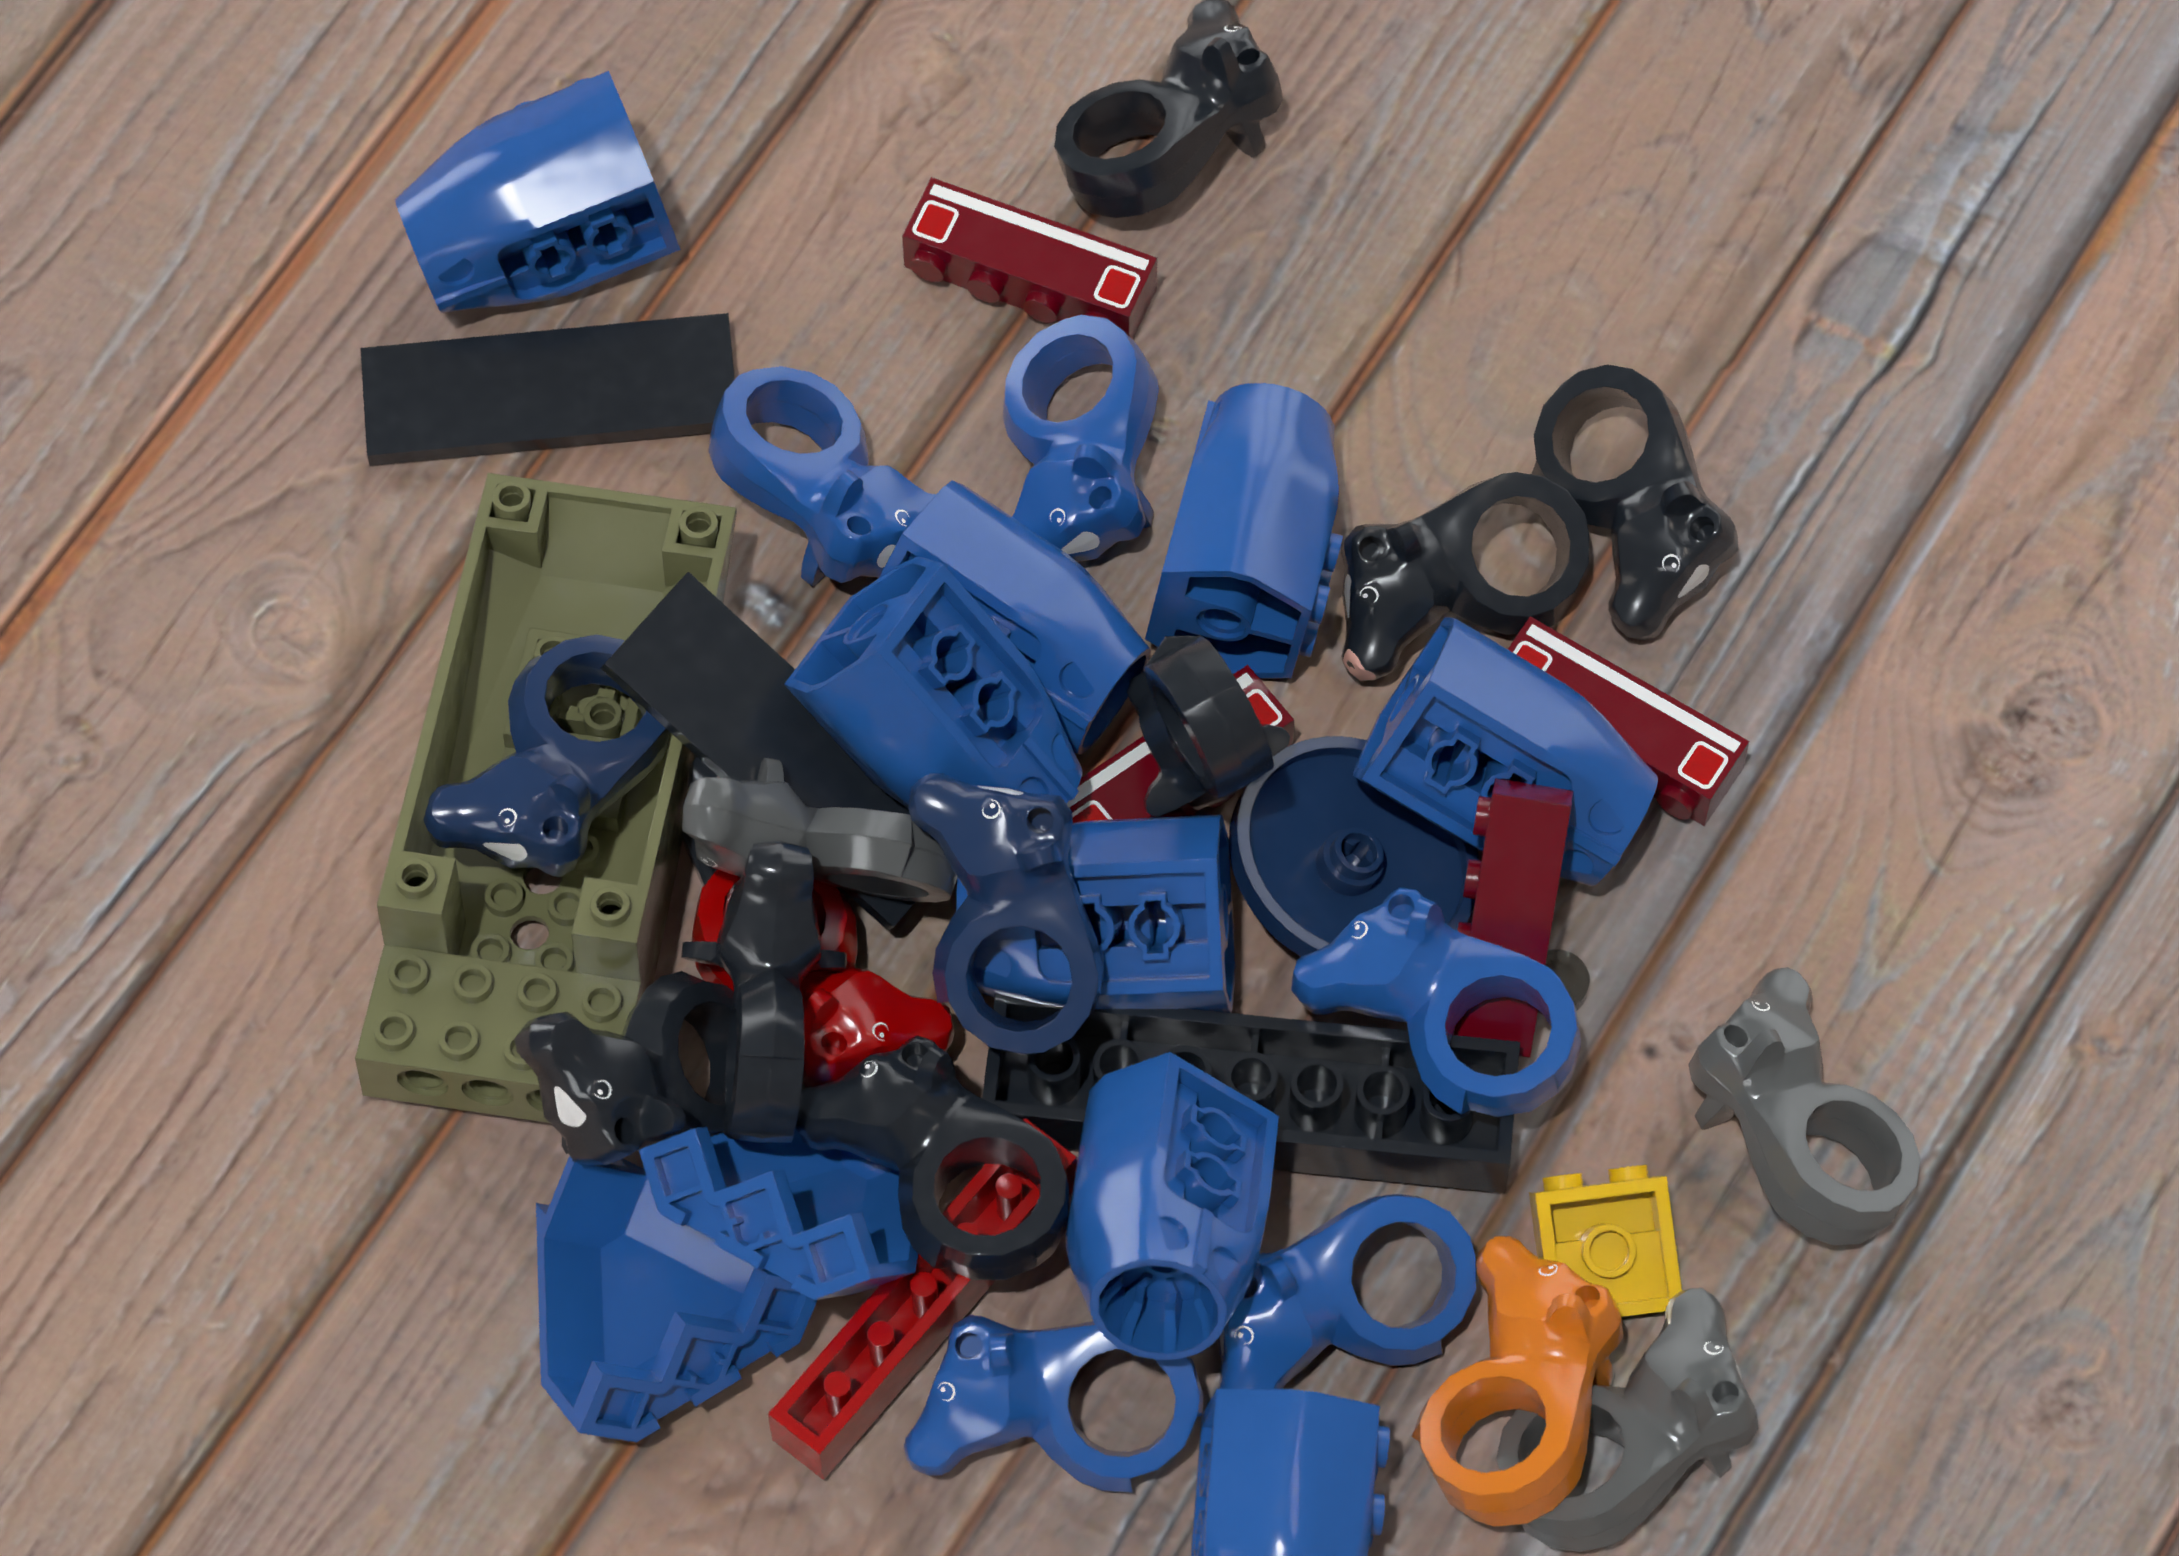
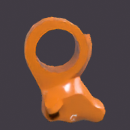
(1546, 1352)

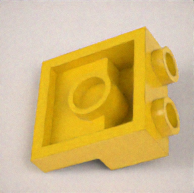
(1612, 1234)

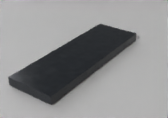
(545, 388)
(729, 706)

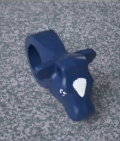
(545, 796)
(1016, 873)

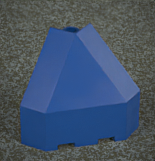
(787, 1208)
(645, 1307)

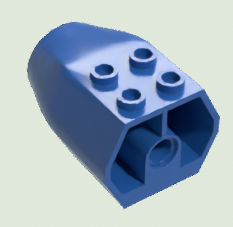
(537, 203)
(1254, 531)
(1039, 600)
(930, 684)
(1487, 714)
(1158, 914)
(1168, 1205)
(1288, 1475)

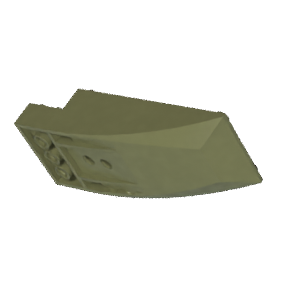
(449, 979)

